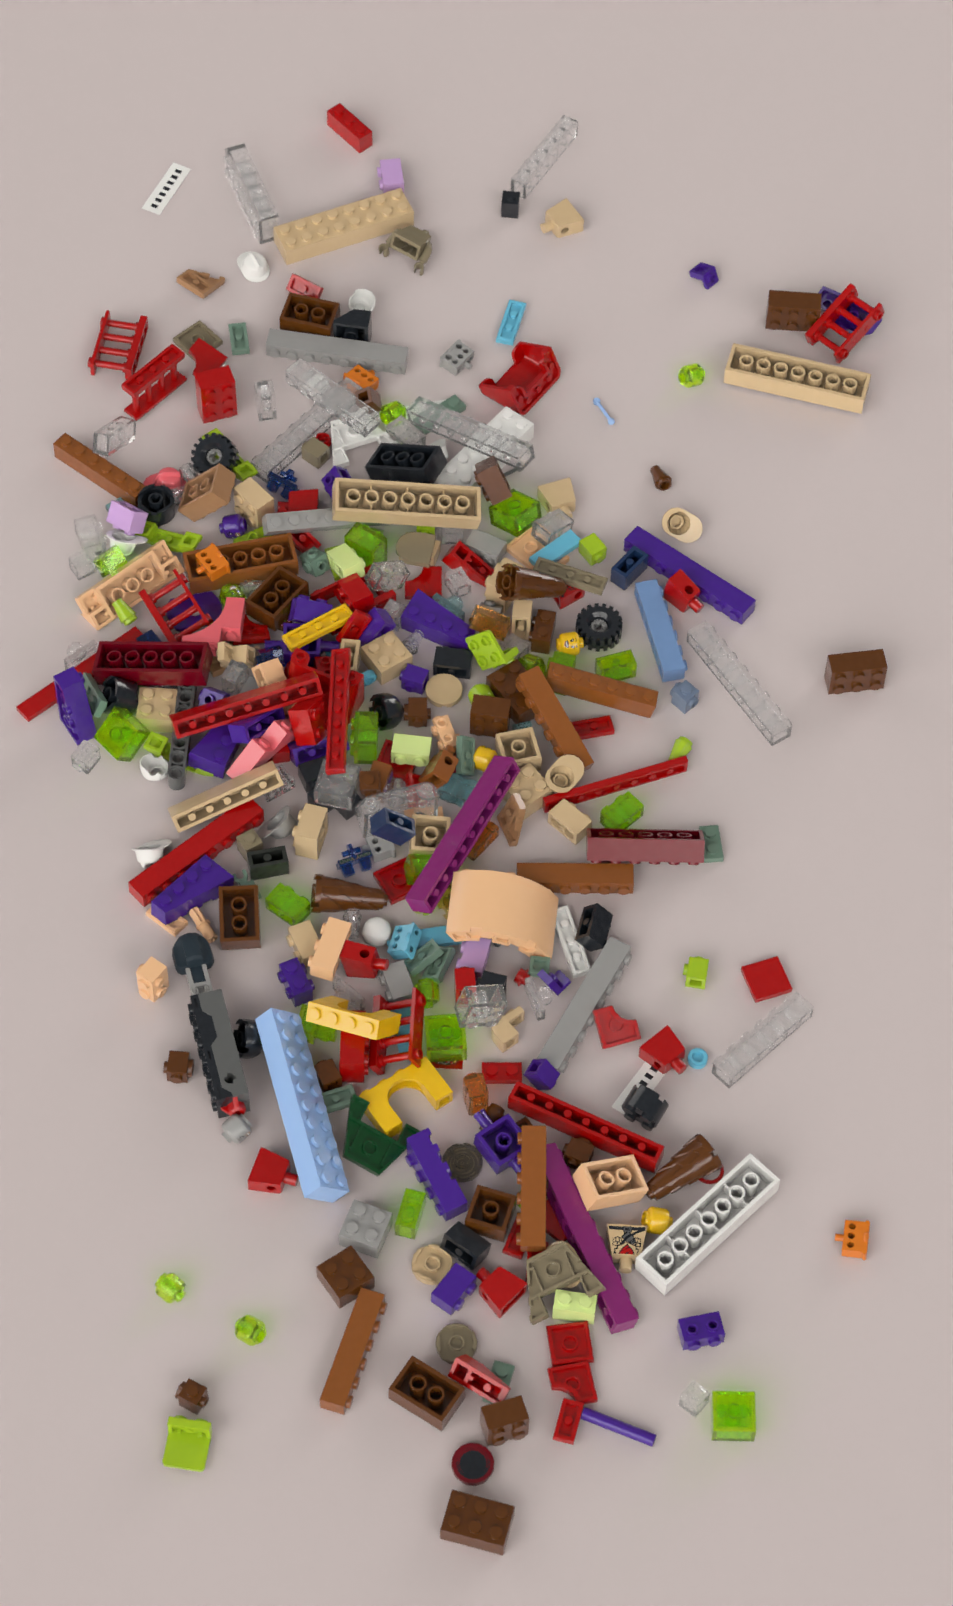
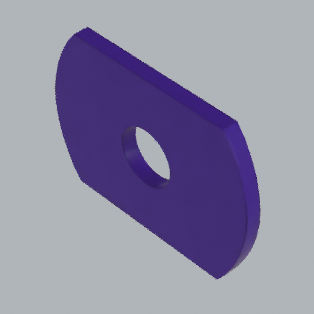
(207, 601)

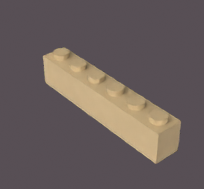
(225, 796)

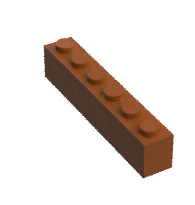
(97, 469)
(601, 690)
(551, 716)
(580, 877)
(533, 1189)
(352, 1351)

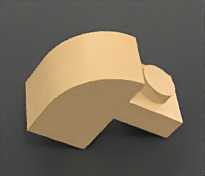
(240, 653)
(504, 1034)

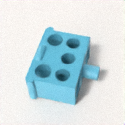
(404, 941)

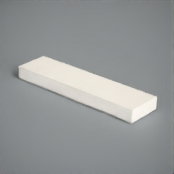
(573, 951)

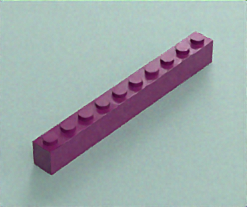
(462, 834)
(588, 1244)

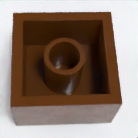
(492, 479)
(489, 715)
(491, 1213)
(344, 1276)
(504, 1421)

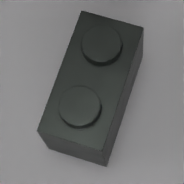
(268, 863)

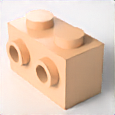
(152, 979)

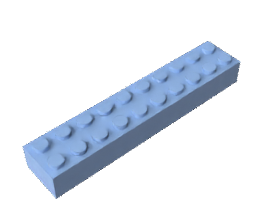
(302, 1105)

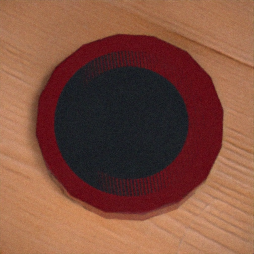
(472, 1464)

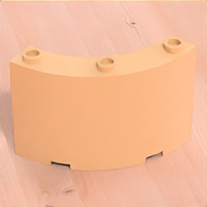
(503, 910)

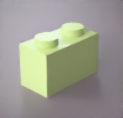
(345, 561)
(411, 750)
(574, 1306)

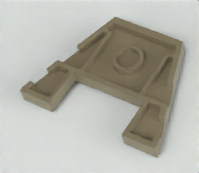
(553, 1271)

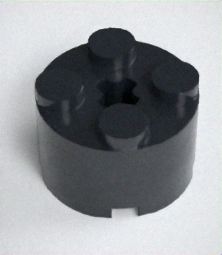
(158, 504)
(120, 694)
(644, 1106)

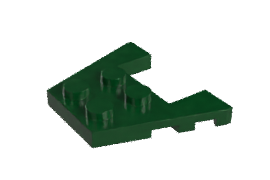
(368, 1146)

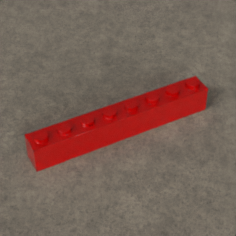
(246, 704)
(210, 841)
(583, 1124)

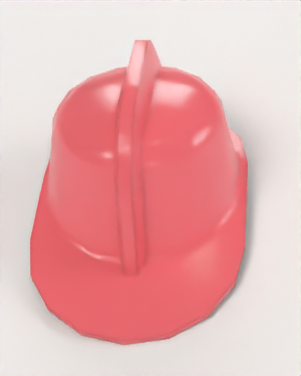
(167, 476)

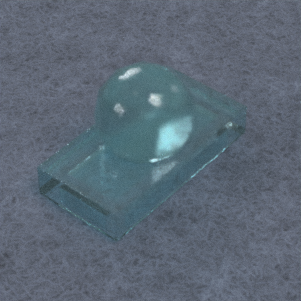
(453, 604)

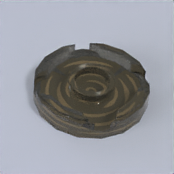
(464, 1162)

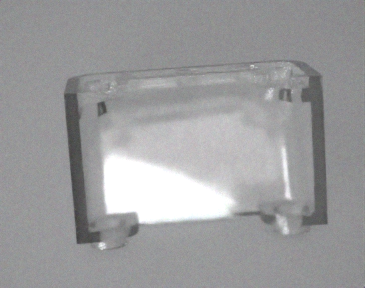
(421, 797)

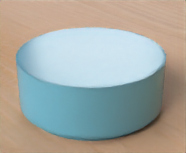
(369, 677)
(697, 1058)

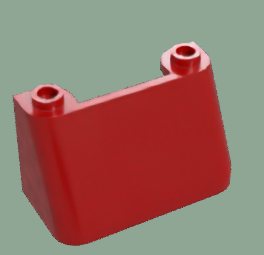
(526, 380)
(299, 665)

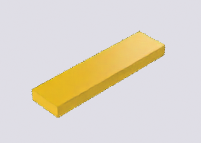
(317, 627)

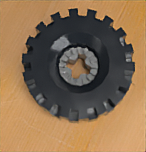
(211, 447)
(597, 617)

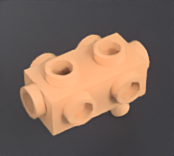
(444, 732)

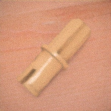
(203, 924)

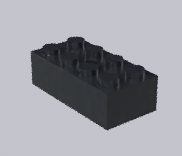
(406, 463)

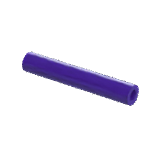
(618, 1426)

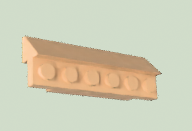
(146, 571)

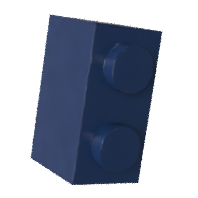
(629, 568)
(392, 826)

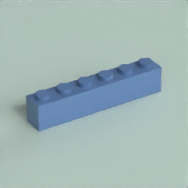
(660, 631)

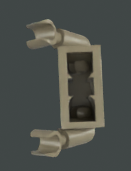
(410, 242)

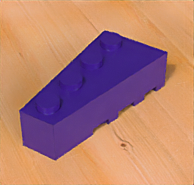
(435, 622)
(74, 705)
(214, 752)
(191, 890)
(435, 1175)

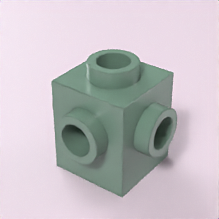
(314, 562)

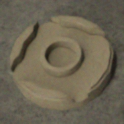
(455, 1341)

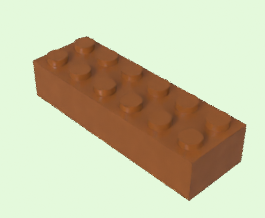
(247, 560)

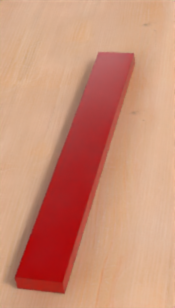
(47, 696)
(338, 711)
(618, 783)

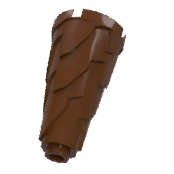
(523, 583)
(338, 895)
(684, 1168)

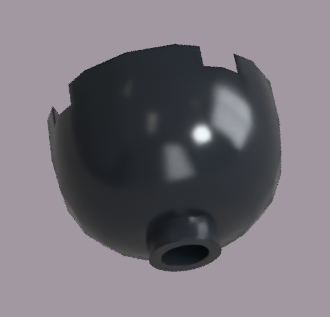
(389, 710)
(247, 1039)

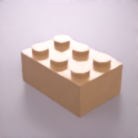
(207, 492)

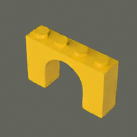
(333, 1013)
(424, 1079)

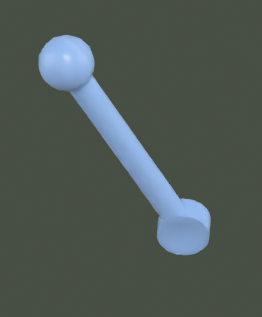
(596, 401)

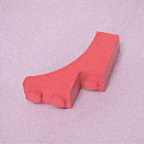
(225, 628)
(262, 749)

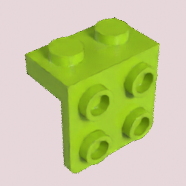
(488, 652)
(187, 1443)

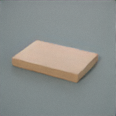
(525, 546)

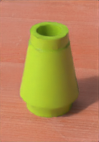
(125, 612)
(681, 747)

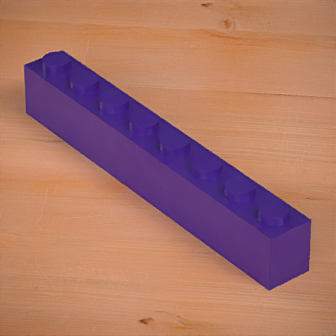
(713, 589)

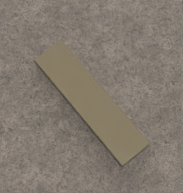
(572, 576)

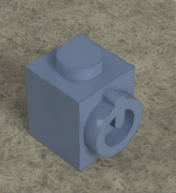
(684, 696)

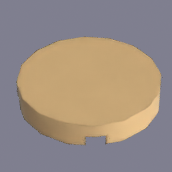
(444, 690)
(431, 1264)

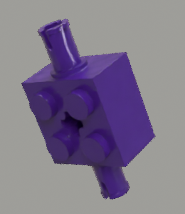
(314, 648)
(492, 1139)

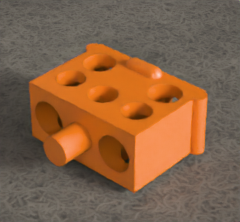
(362, 378)
(212, 562)
(855, 1239)

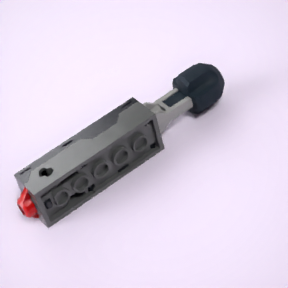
(211, 1028)

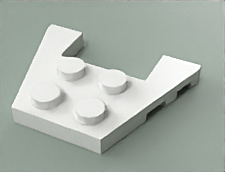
(345, 438)

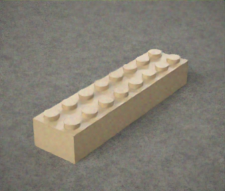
(343, 226)
(797, 378)
(406, 503)

